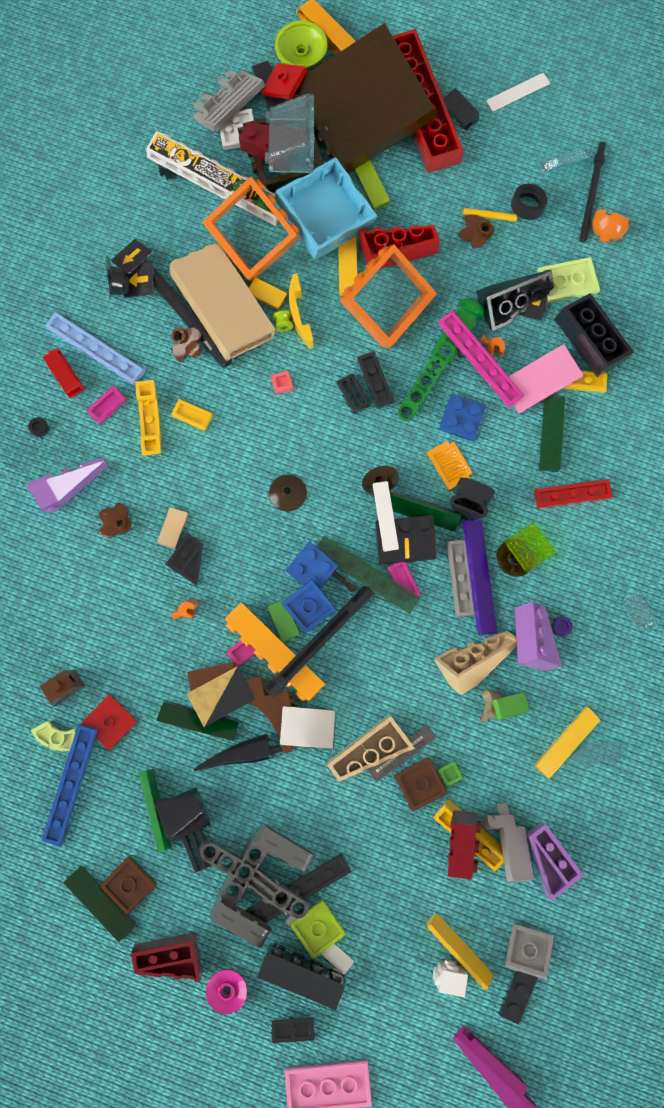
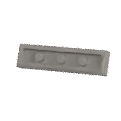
(460, 579)

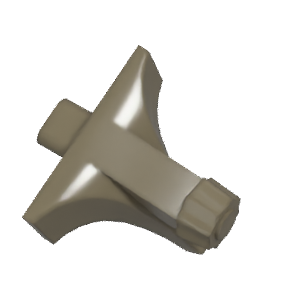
(489, 711)

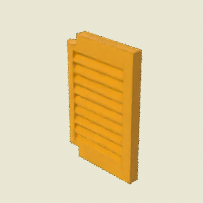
(449, 464)

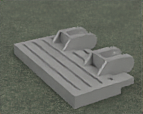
(226, 103)

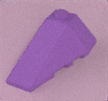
(58, 490)

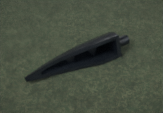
(248, 751)

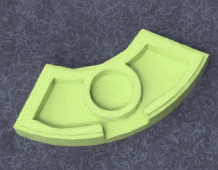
(53, 737)

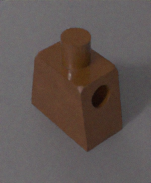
(61, 686)

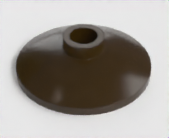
(380, 474)
(290, 501)
(503, 559)

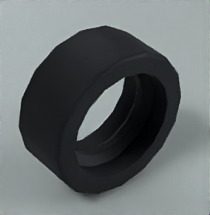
(524, 211)

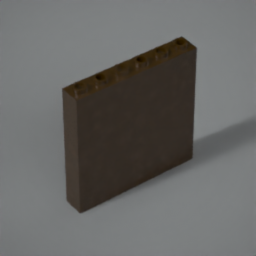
(366, 99)

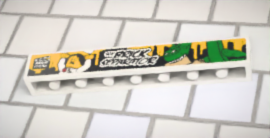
(206, 173)

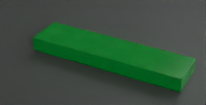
(151, 795)

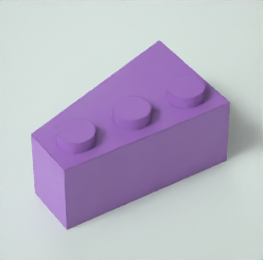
(535, 638)
(552, 862)

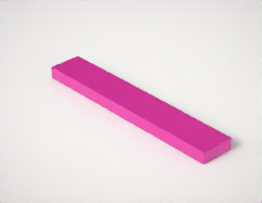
(480, 359)

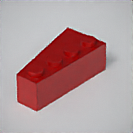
(412, 242)

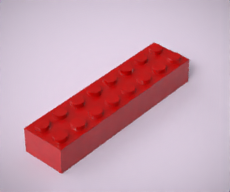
(438, 139)

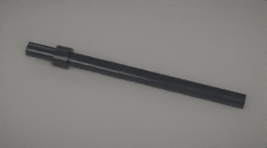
(598, 161)

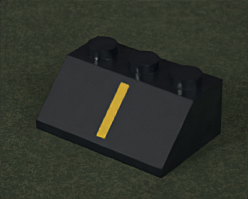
(414, 538)

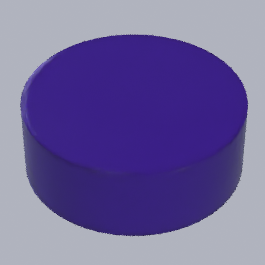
(562, 626)

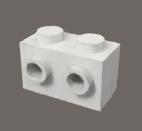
(450, 978)

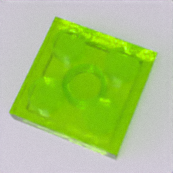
(530, 547)

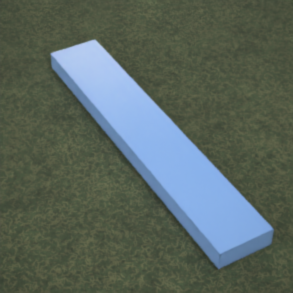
(95, 348)

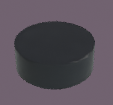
(38, 427)

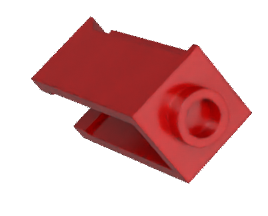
(63, 372)

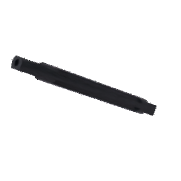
(187, 316)
(318, 641)

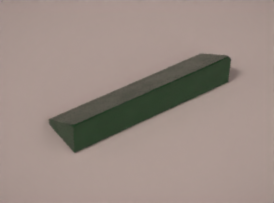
(552, 434)
(415, 508)
(189, 719)
(99, 903)

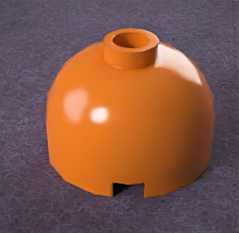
(609, 226)

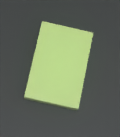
(572, 279)

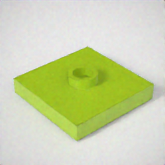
(318, 929)

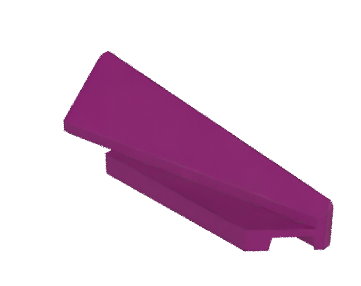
(498, 1075)

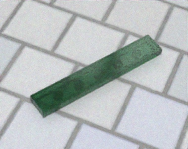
(369, 576)

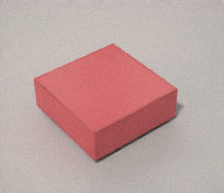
(282, 382)

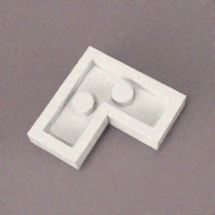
(230, 130)

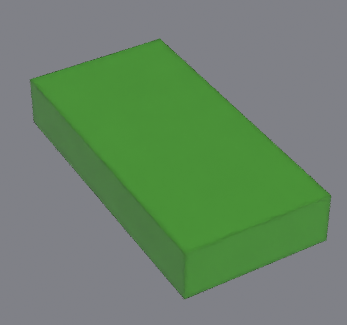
(283, 621)
(510, 706)

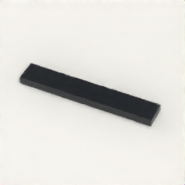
(307, 885)

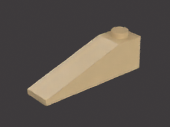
(470, 665)

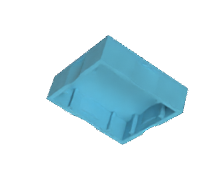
(325, 208)

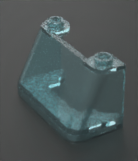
(291, 135)

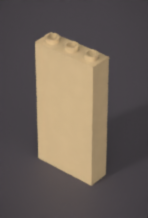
(221, 301)

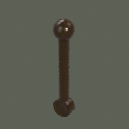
(351, 587)

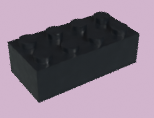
(593, 335)
(302, 976)

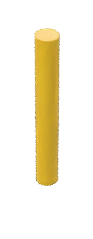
(490, 214)

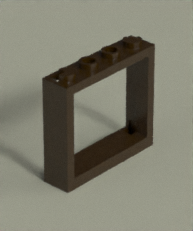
(277, 182)

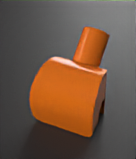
(494, 344)
(185, 609)

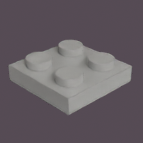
(529, 951)

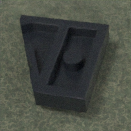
(187, 559)

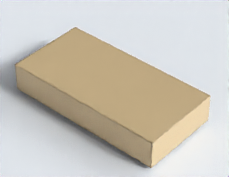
(172, 528)

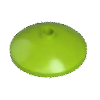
(298, 38)

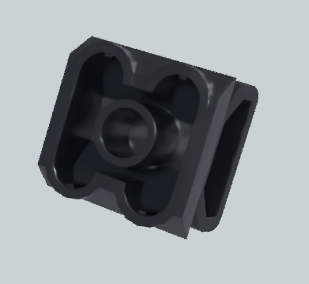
(471, 499)
(182, 814)

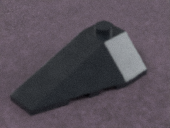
(511, 297)

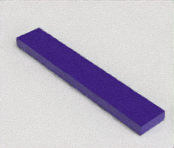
(480, 578)

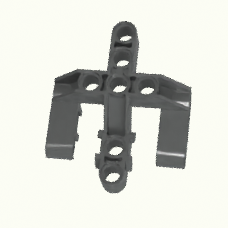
(225, 910)

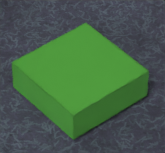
(450, 774)

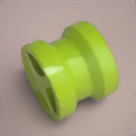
(283, 321)

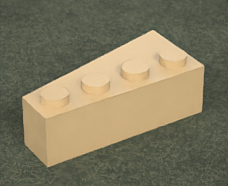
(373, 747)

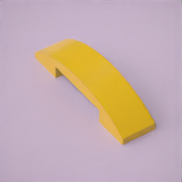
(303, 330)
(149, 417)

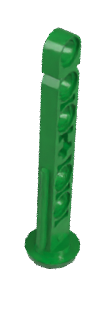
(469, 313)

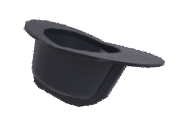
(117, 279)

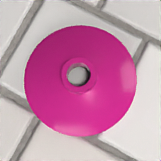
(226, 1002)

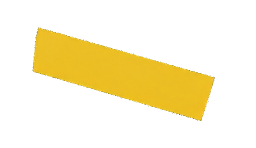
(567, 742)
(489, 849)
(460, 950)

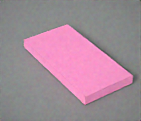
(545, 377)
(329, 1085)

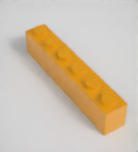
(268, 646)

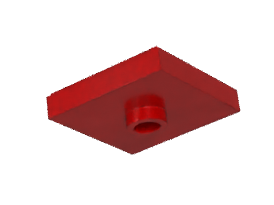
(284, 81)
(111, 721)

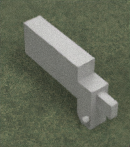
(513, 844)

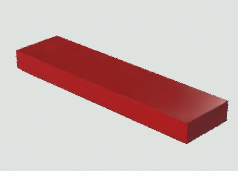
(573, 494)

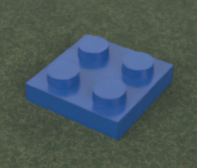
(462, 417)
(312, 564)
(308, 605)

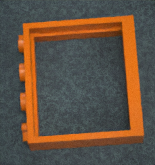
(281, 215)
(408, 317)

